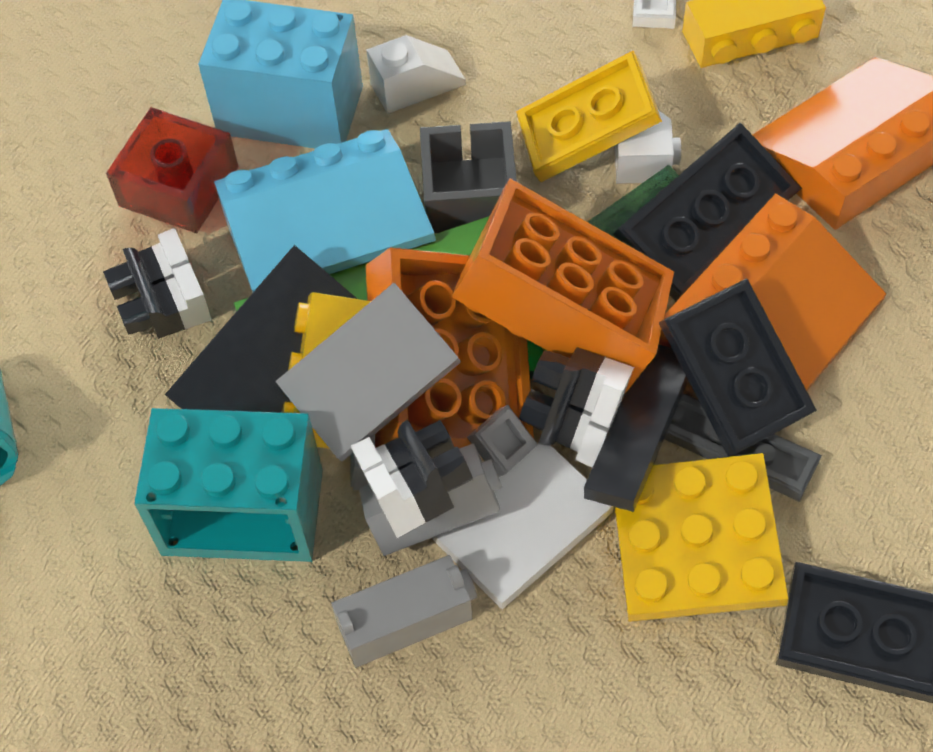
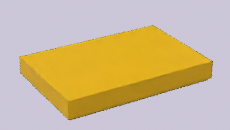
(588, 116)

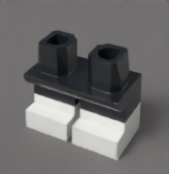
(167, 287)
(584, 403)
(413, 474)

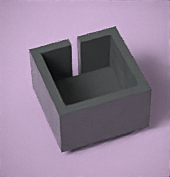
(465, 189)

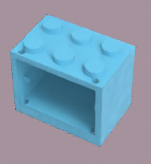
(282, 73)

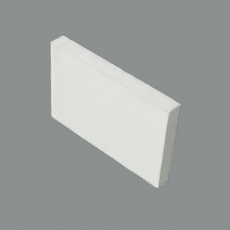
(536, 526)

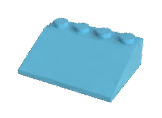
(331, 203)

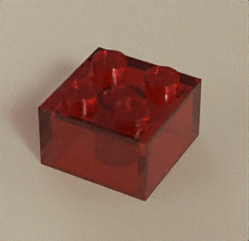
(172, 169)

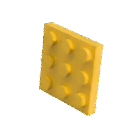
(701, 541)

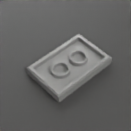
(368, 371)

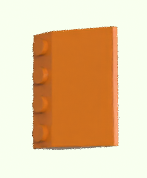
(856, 139)
(801, 278)
(565, 282)
(491, 357)

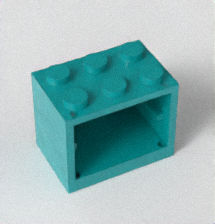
(230, 484)

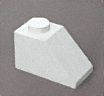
(411, 72)
(647, 153)

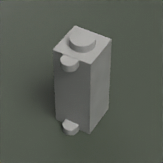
(470, 504)
(404, 610)

